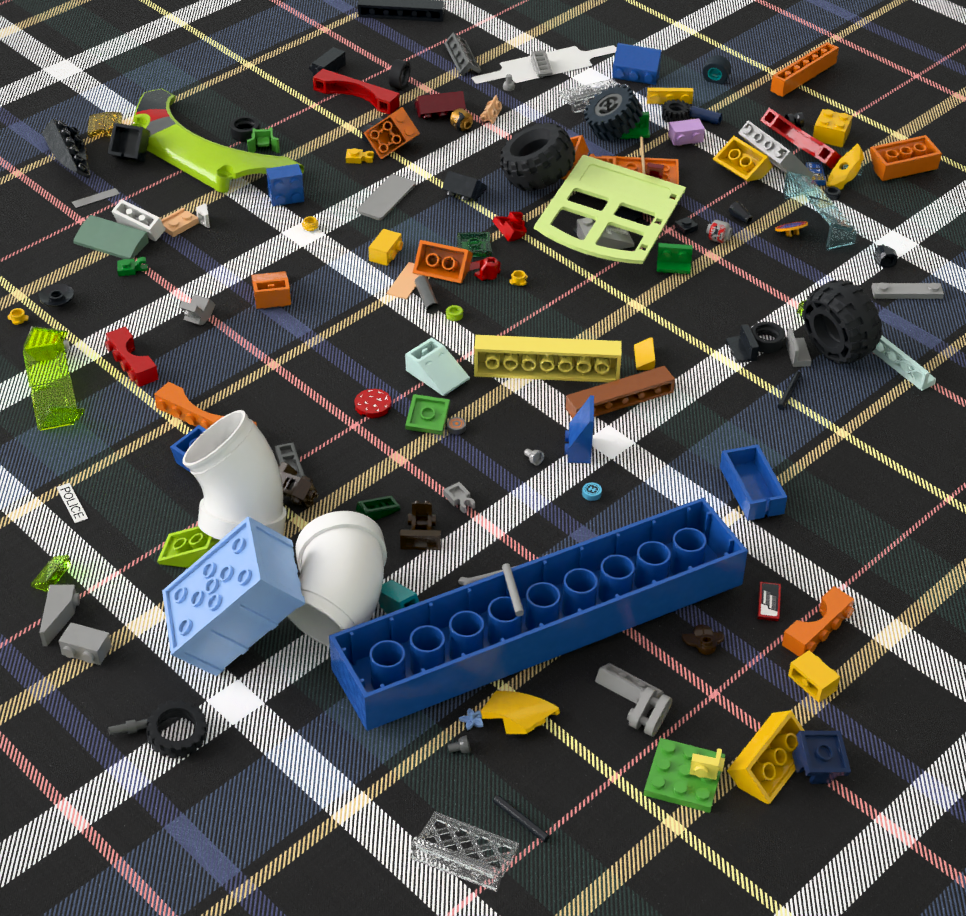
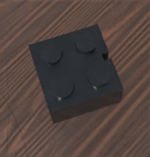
(129, 142)

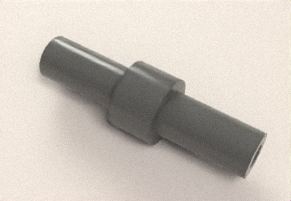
(130, 727)

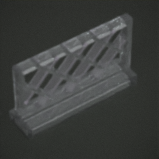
(580, 96)
(457, 862)

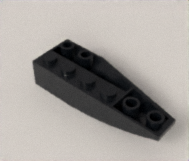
(67, 146)

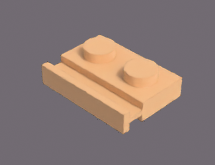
(179, 222)

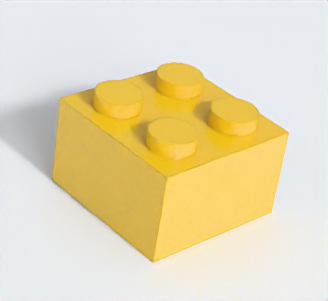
(832, 127)

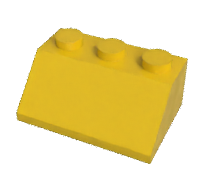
(743, 160)

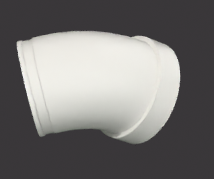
(236, 476)
(340, 573)

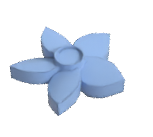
(472, 719)

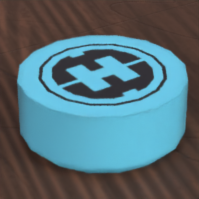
(592, 491)

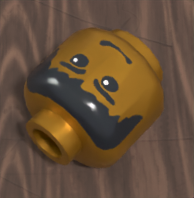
(461, 119)

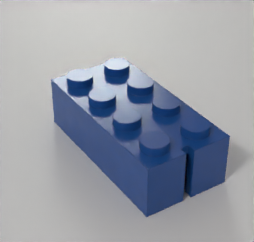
(753, 482)

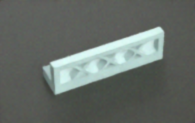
(904, 364)

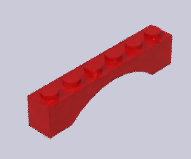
(334, 83)
(800, 138)

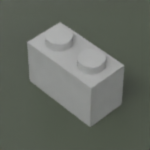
(85, 643)

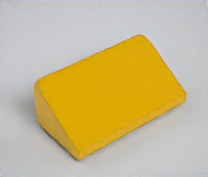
(645, 355)

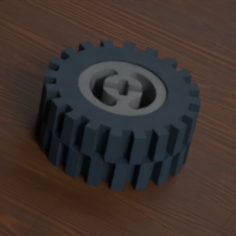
(613, 112)

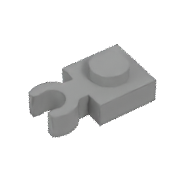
(459, 495)

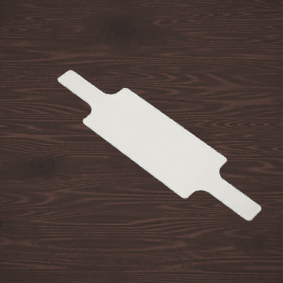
(560, 61)

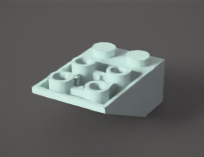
(435, 367)

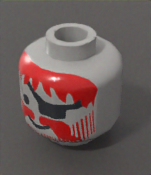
(719, 231)

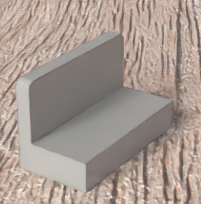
(797, 350)

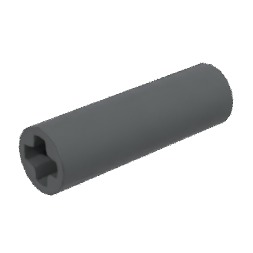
(427, 294)

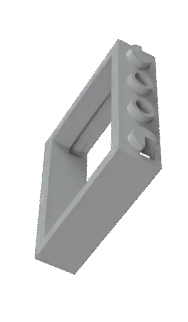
(774, 150)

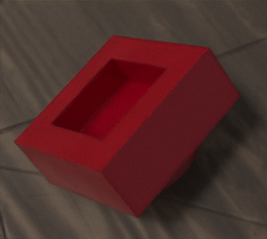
(655, 170)

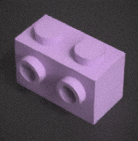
(686, 132)

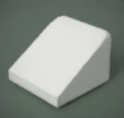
(202, 214)

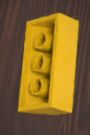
(768, 757)

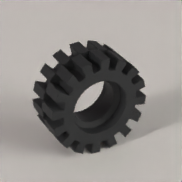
(675, 111)

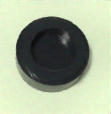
(832, 192)

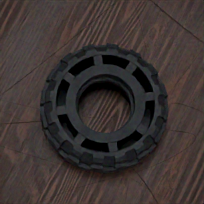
(537, 156)
(842, 321)

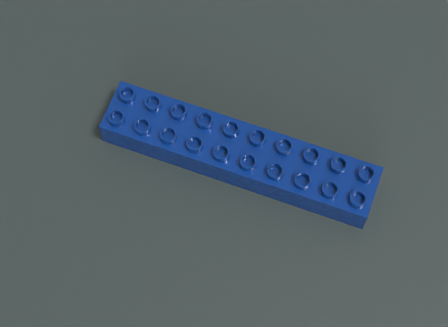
(567, 602)

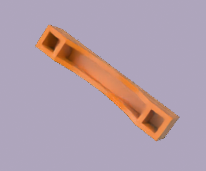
(174, 402)

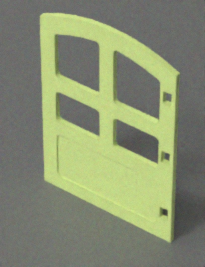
(619, 188)

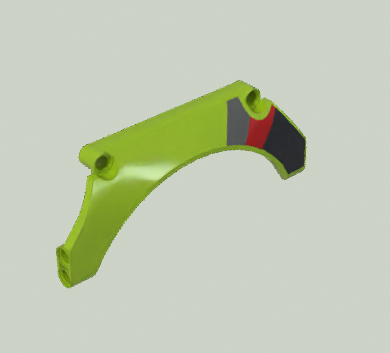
(193, 154)

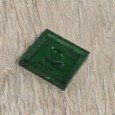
(477, 242)

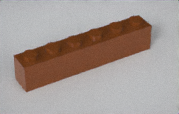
(623, 392)

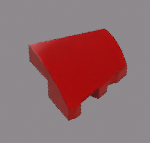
(511, 226)

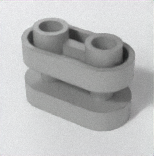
(646, 699)

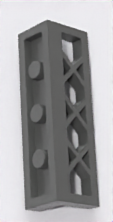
(461, 54)

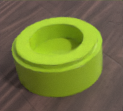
(454, 313)

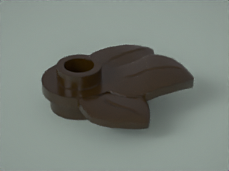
(704, 639)

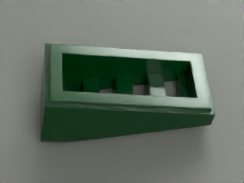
(377, 507)

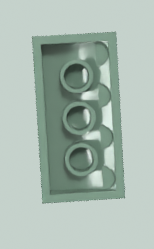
(111, 237)

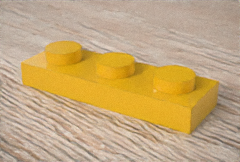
(662, 95)

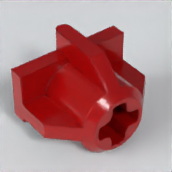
(488, 269)

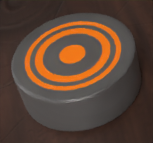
(456, 425)

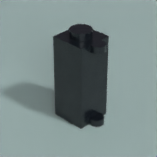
(331, 60)

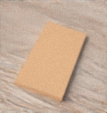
(404, 283)

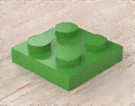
(427, 414)

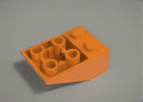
(391, 133)
(271, 290)

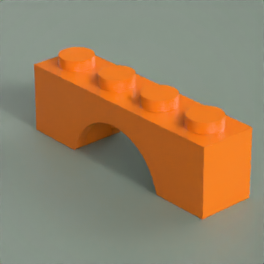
(805, 636)

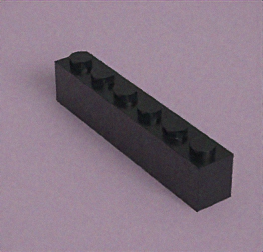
(403, 9)

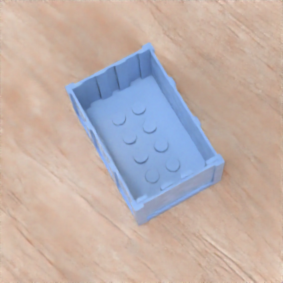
(232, 596)

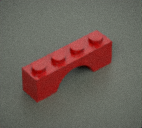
(139, 368)

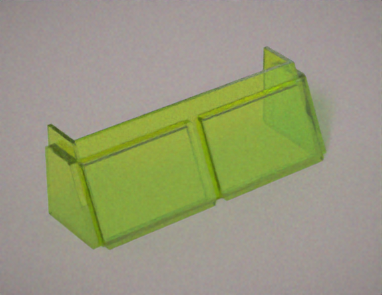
(50, 379)

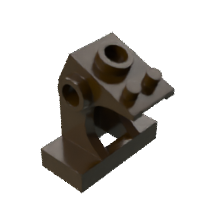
(303, 489)
(421, 519)

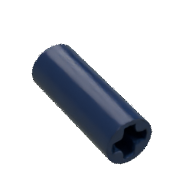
(706, 115)

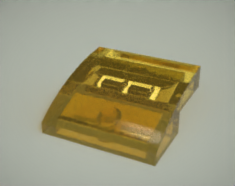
(103, 123)

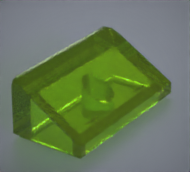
(51, 572)

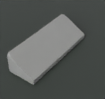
(623, 682)

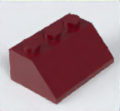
(439, 104)

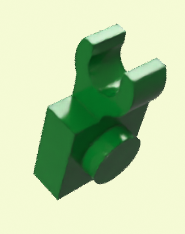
(130, 266)

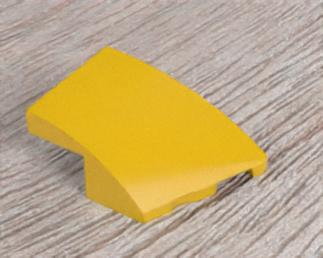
(519, 711)

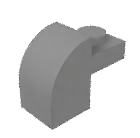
(198, 310)

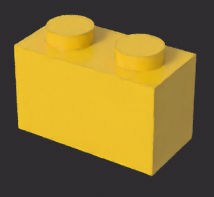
(385, 247)
(814, 676)

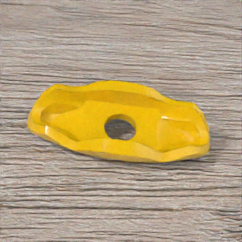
(839, 177)

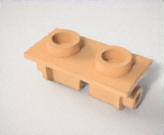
(491, 111)

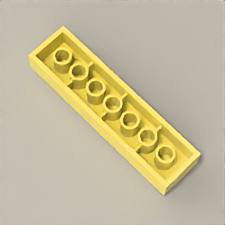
(547, 358)

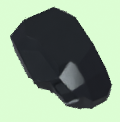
(885, 256)

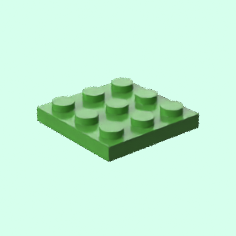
(671, 776)

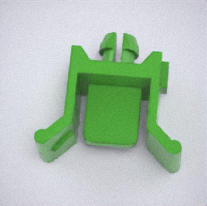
(263, 138)

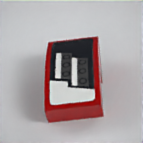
(769, 601)

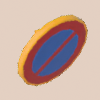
(795, 226)

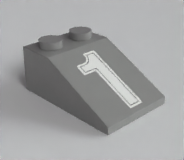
(611, 238)

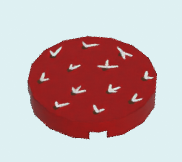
(373, 403)

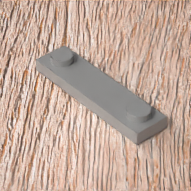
(907, 291)

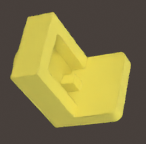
(707, 766)

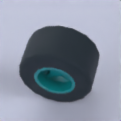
(716, 69)

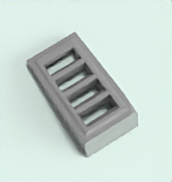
(540, 62)

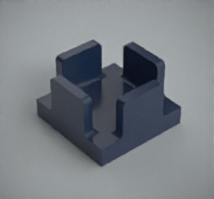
(821, 756)

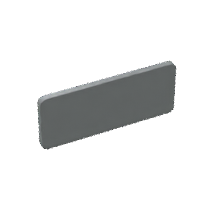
(386, 197)

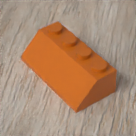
(905, 157)

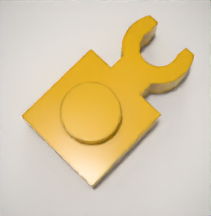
(357, 156)

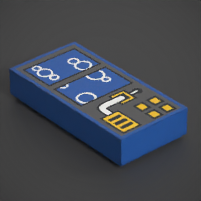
(817, 169)

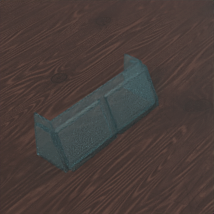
(840, 231)

